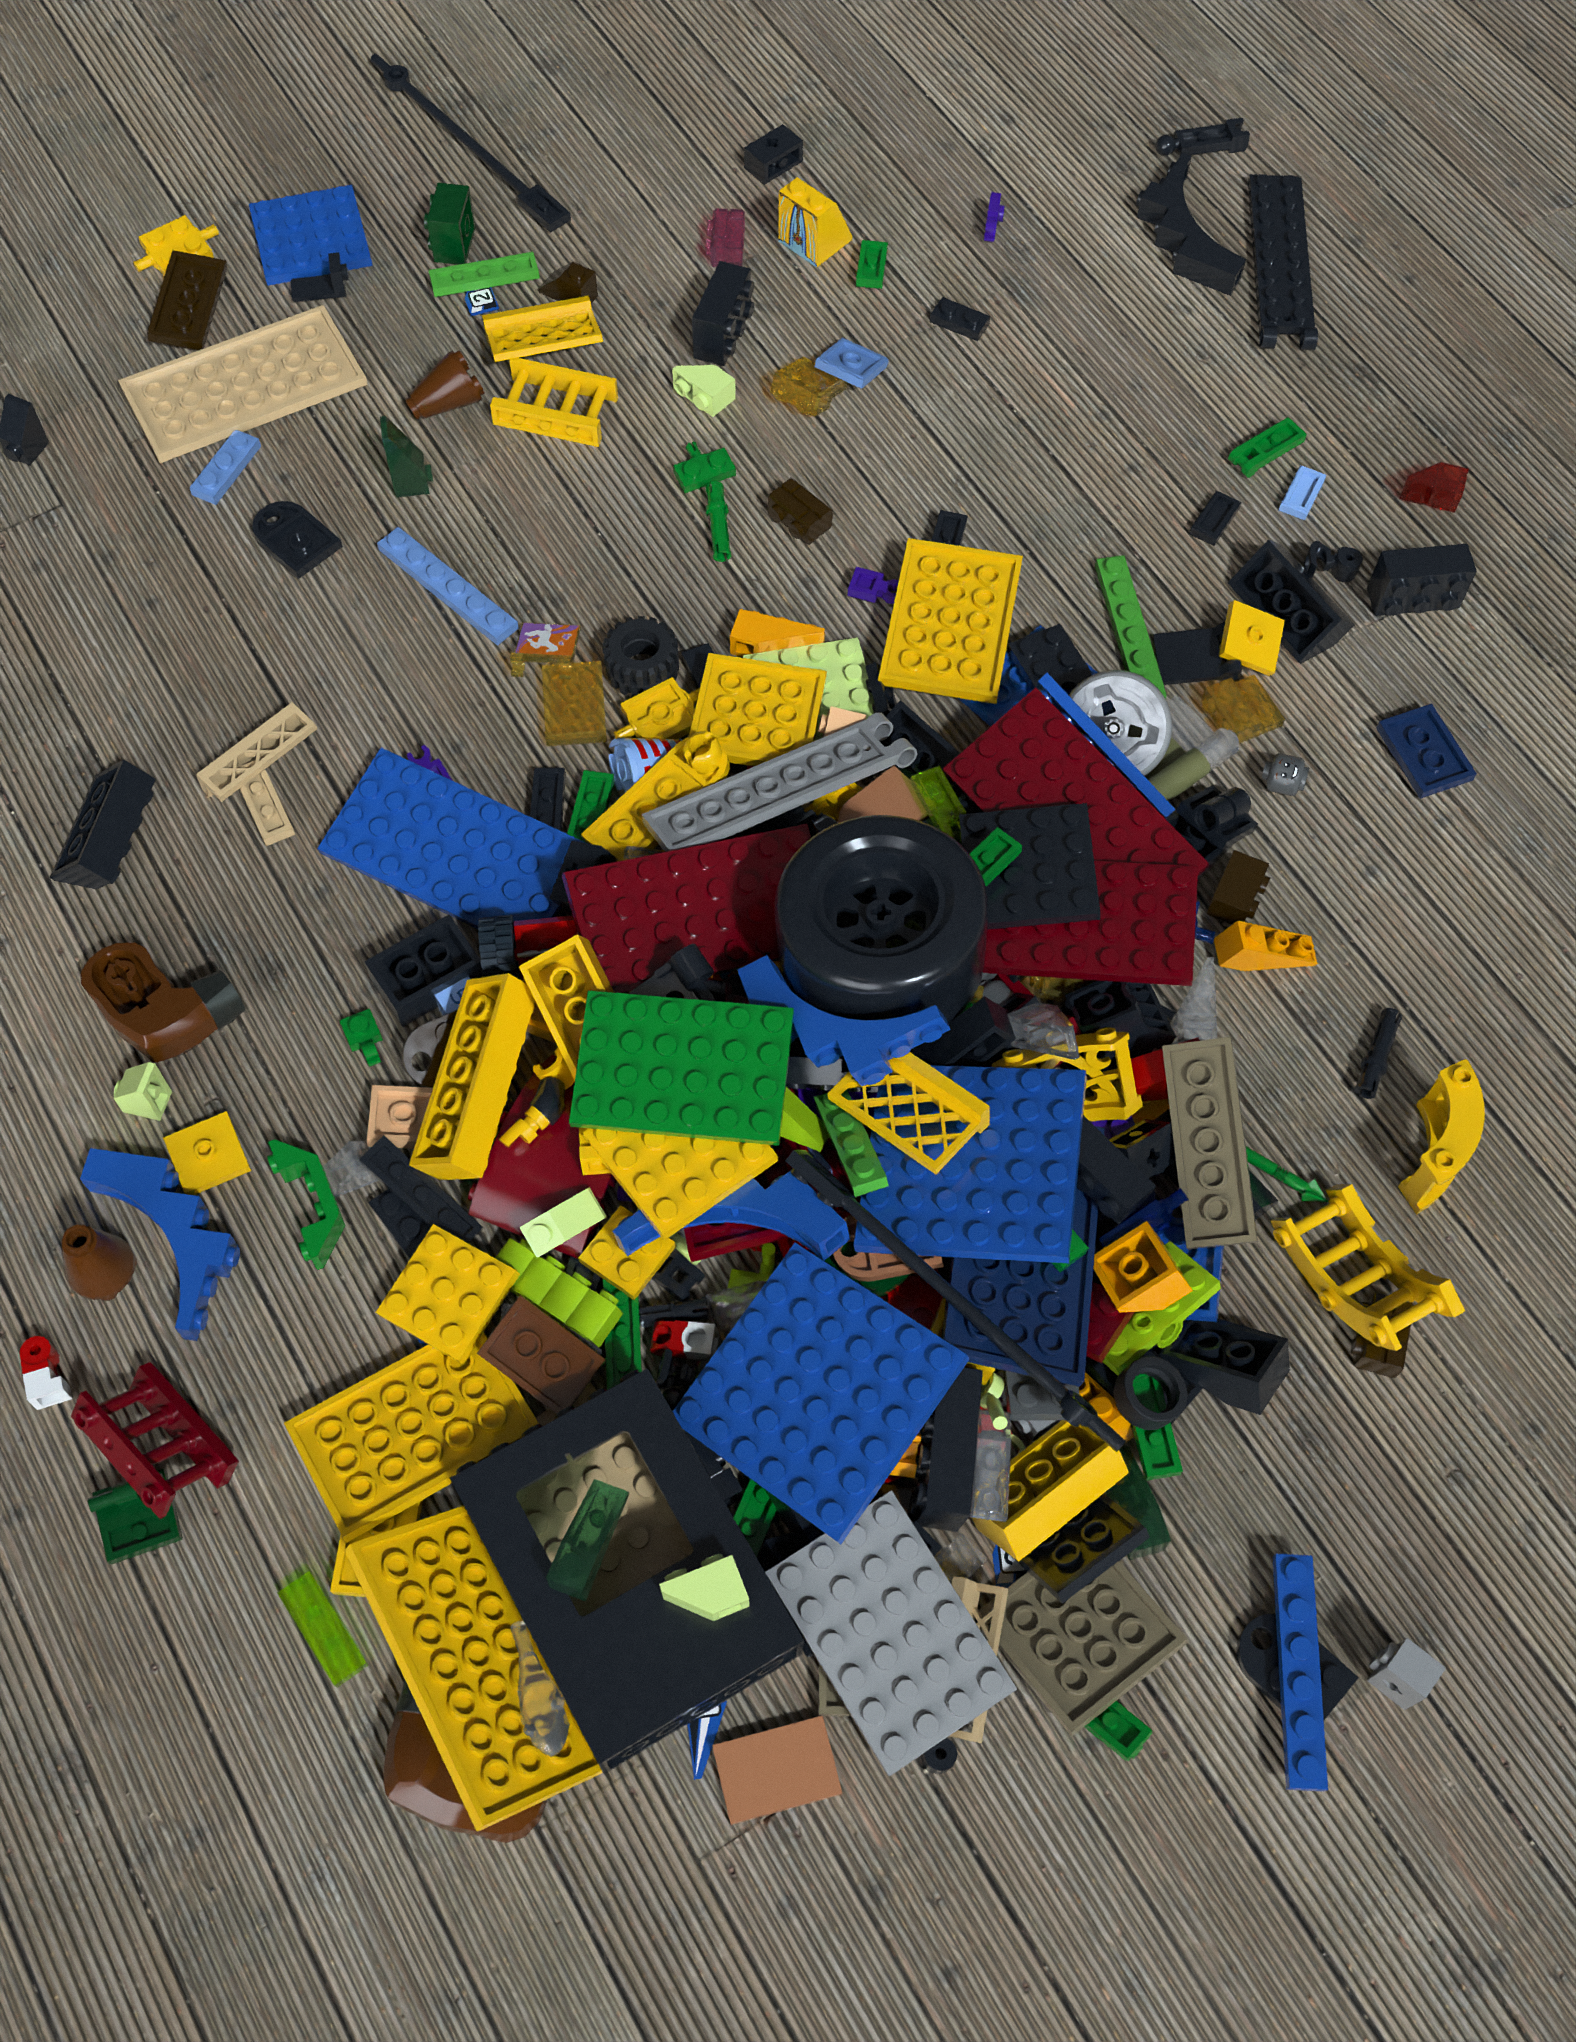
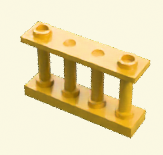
(552, 422)

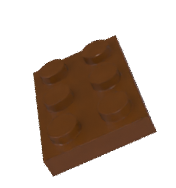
(541, 1356)

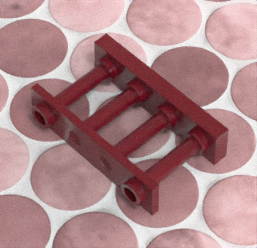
(177, 1418)

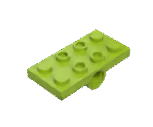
(1165, 1325)

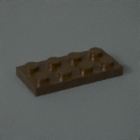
(187, 300)

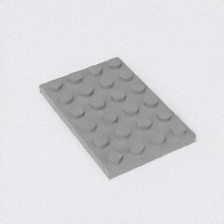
(891, 1634)

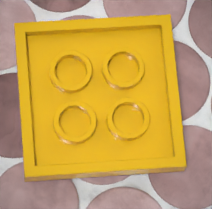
(447, 1293)

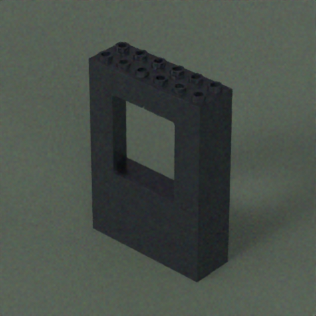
(638, 1660)

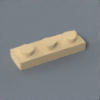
(266, 808)

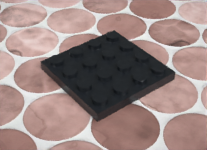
(1053, 873)

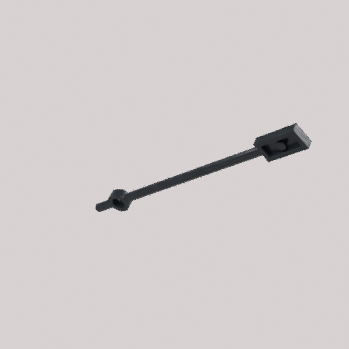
(533, 200)
(835, 1193)

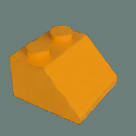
(1140, 1272)

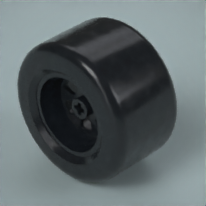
(882, 874)

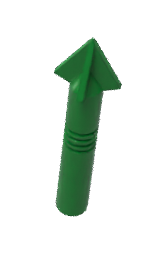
(1310, 1190)

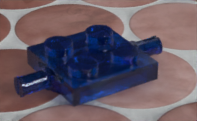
(1156, 1214)

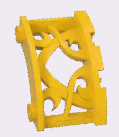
(1107, 1102)
(1454, 1126)

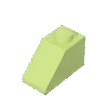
(143, 1091)
(563, 1222)

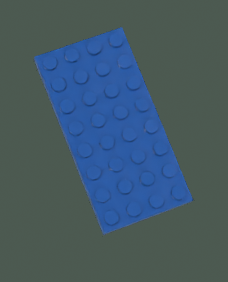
(446, 844)

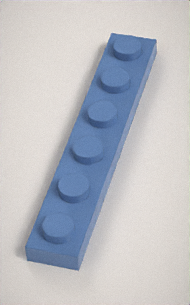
(448, 586)

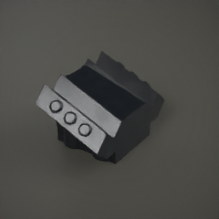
(1124, 1007)

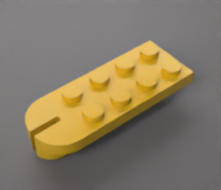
(683, 770)

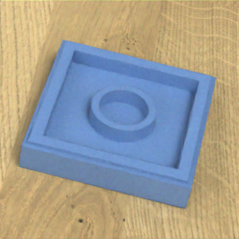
(851, 363)

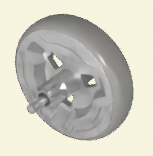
(1136, 703)

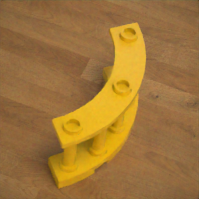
(1428, 1290)

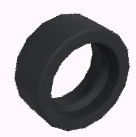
(1171, 1382)

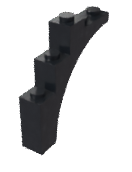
(1194, 252)

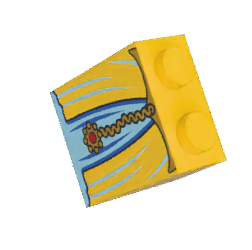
(810, 223)

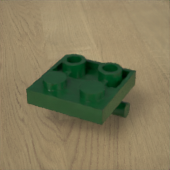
(129, 1525)

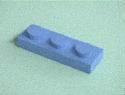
(225, 467)

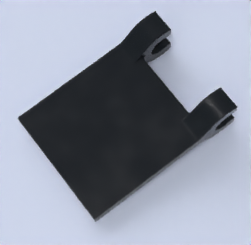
(1193, 656)

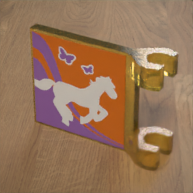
(547, 645)

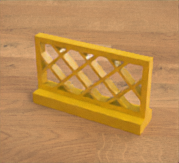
(532, 322)
(932, 1088)

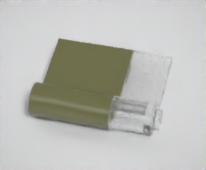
(1191, 752)

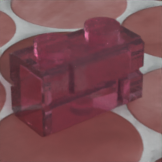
(727, 236)

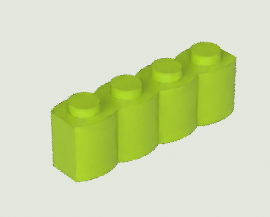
(559, 1294)

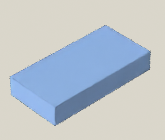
(1302, 492)

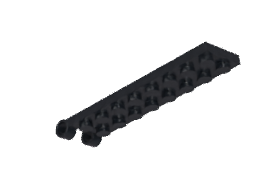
(1281, 260)

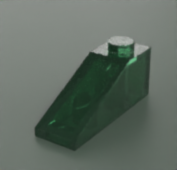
(405, 462)
(1138, 1500)
(587, 1540)

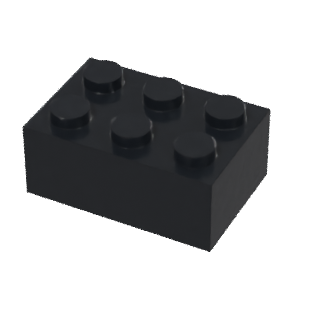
(722, 313)
(1421, 579)
(421, 967)

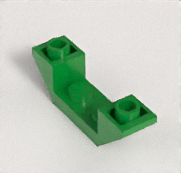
(323, 1235)

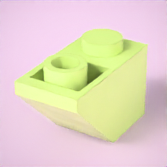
(705, 386)
(709, 1590)

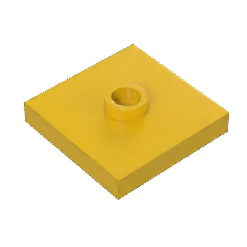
(1251, 637)
(207, 1154)

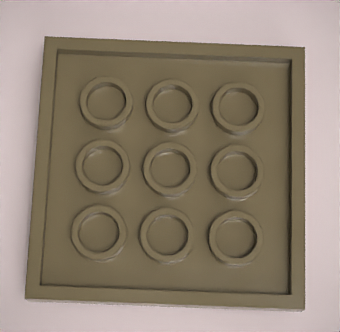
(1087, 1648)

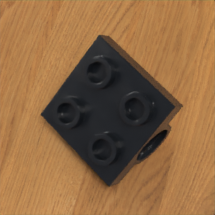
(1219, 815)

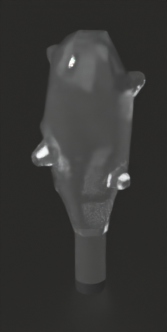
(539, 1698)

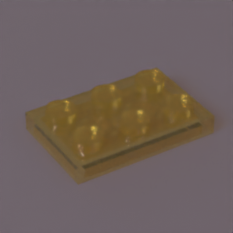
(575, 706)

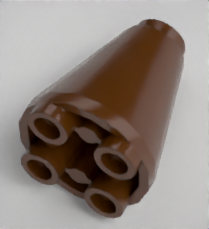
(445, 388)
(96, 1262)

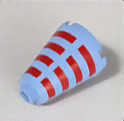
(635, 758)

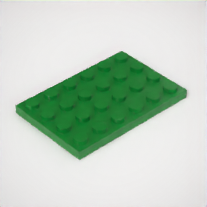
(682, 1067)

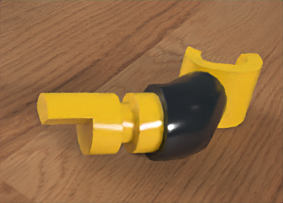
(547, 1104)

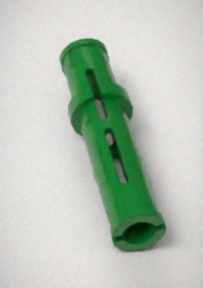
(718, 512)

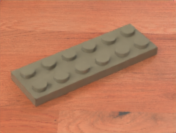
(1209, 1143)

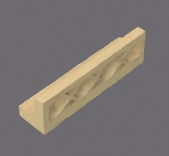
(254, 747)
(969, 1594)

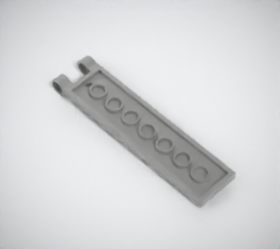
(778, 785)

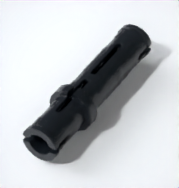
(1375, 1062)

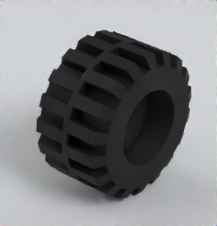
(636, 638)

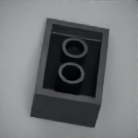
(1231, 1361)

